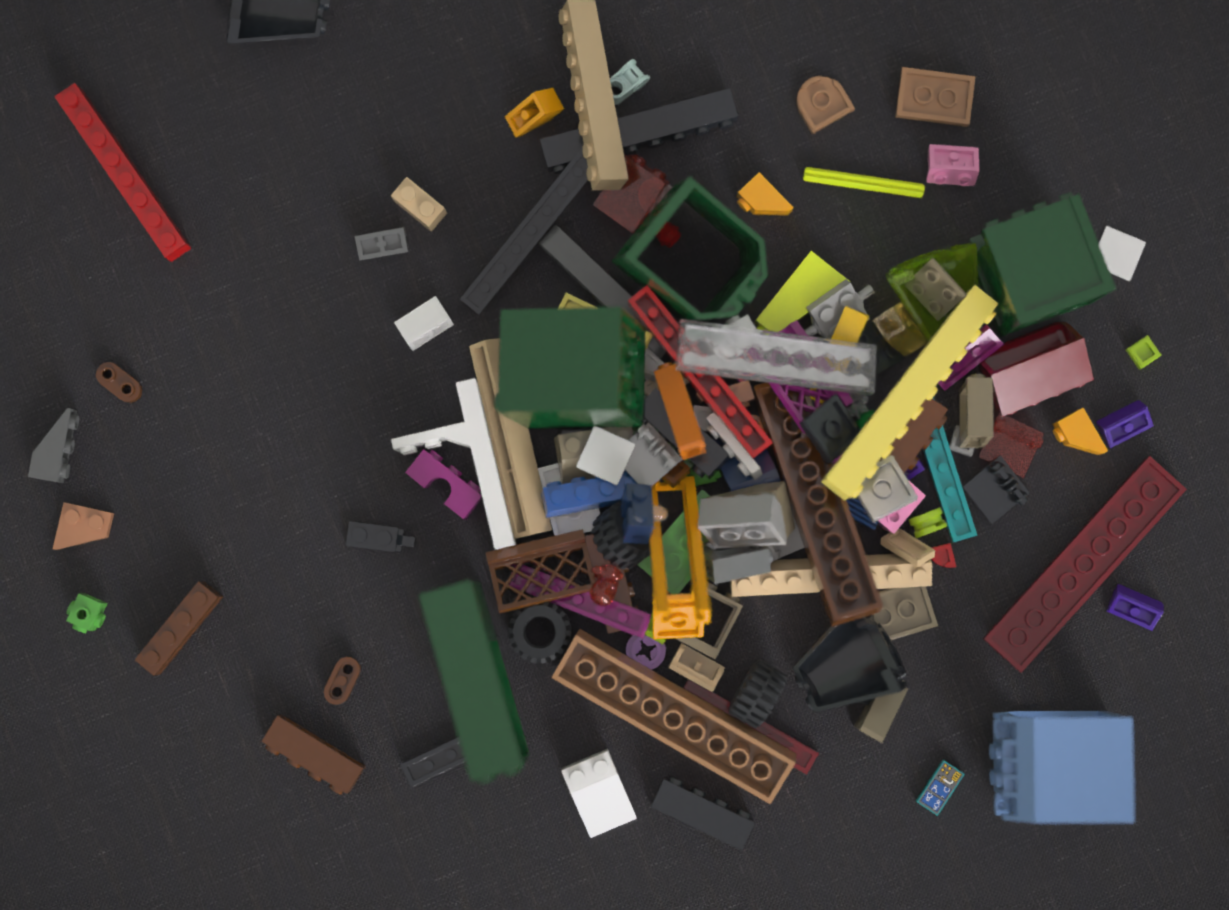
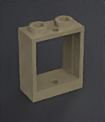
(976, 412)
(705, 648)

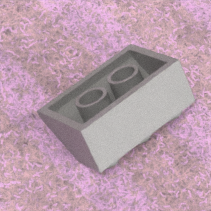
(742, 521)

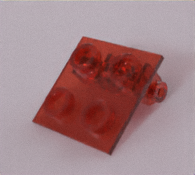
(1014, 442)

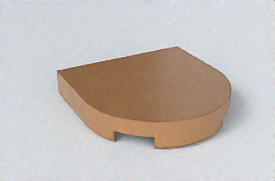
(822, 102)

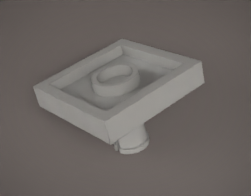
(886, 490)

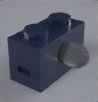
(639, 513)

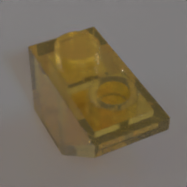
(899, 330)

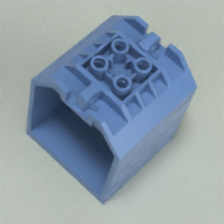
(1063, 766)

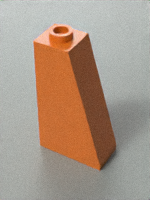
(679, 411)

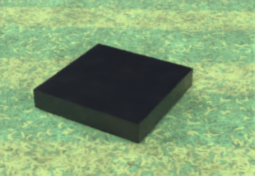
(830, 428)

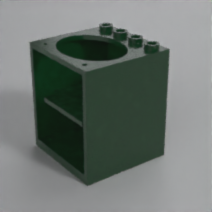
(571, 368)

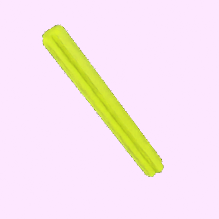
(863, 182)

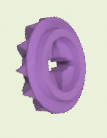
(657, 654)

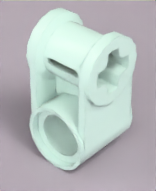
(629, 80)

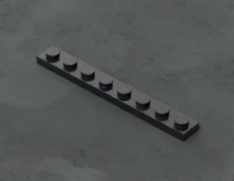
(527, 234)

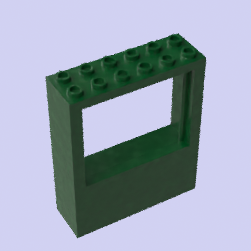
(475, 680)

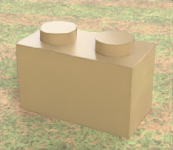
(418, 204)

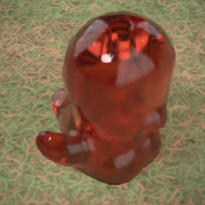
(606, 585)

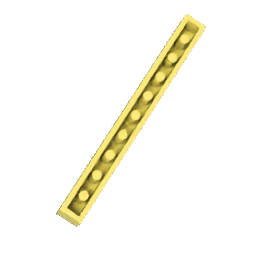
(909, 393)

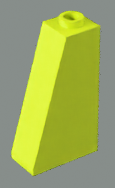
(806, 285)

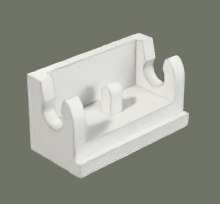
(423, 323)

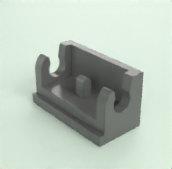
(381, 243)

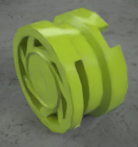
(927, 522)

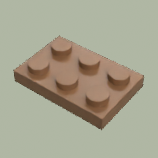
(935, 96)

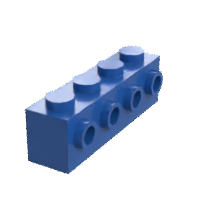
(582, 495)

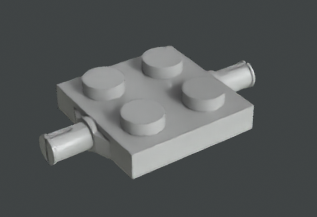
(828, 308)

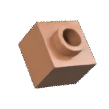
(743, 392)

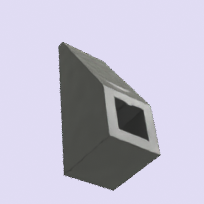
(52, 454)

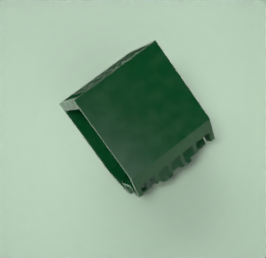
(736, 290)

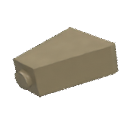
(879, 715)

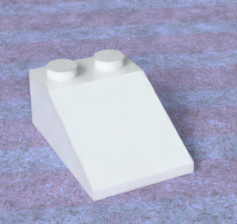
(598, 793)

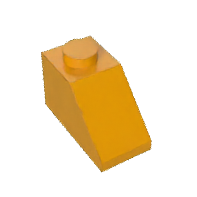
(534, 111)
(762, 198)
(1079, 433)

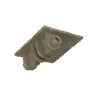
(935, 289)

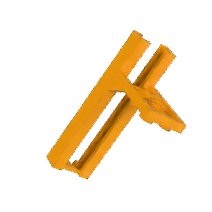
(679, 613)

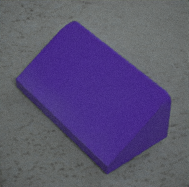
(1125, 423)
(1135, 607)

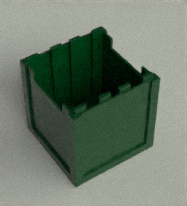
(1041, 264)

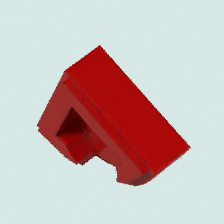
(944, 556)

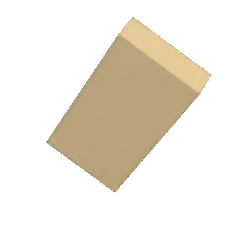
(908, 547)

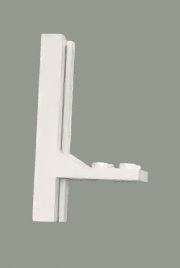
(474, 435)

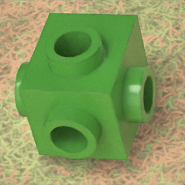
(90, 605)

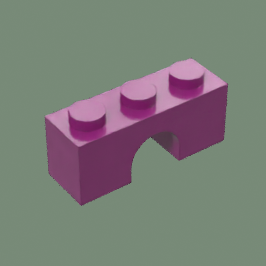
(429, 468)

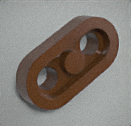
(118, 381)
(341, 679)

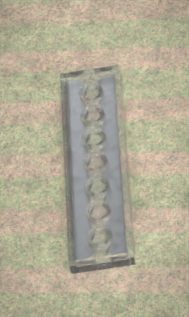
(776, 357)

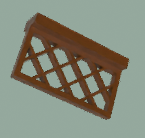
(535, 551)

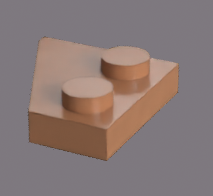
(81, 525)

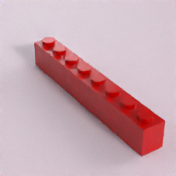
(122, 172)
(709, 387)

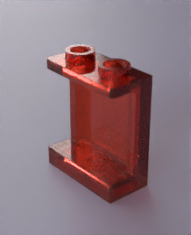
(637, 195)

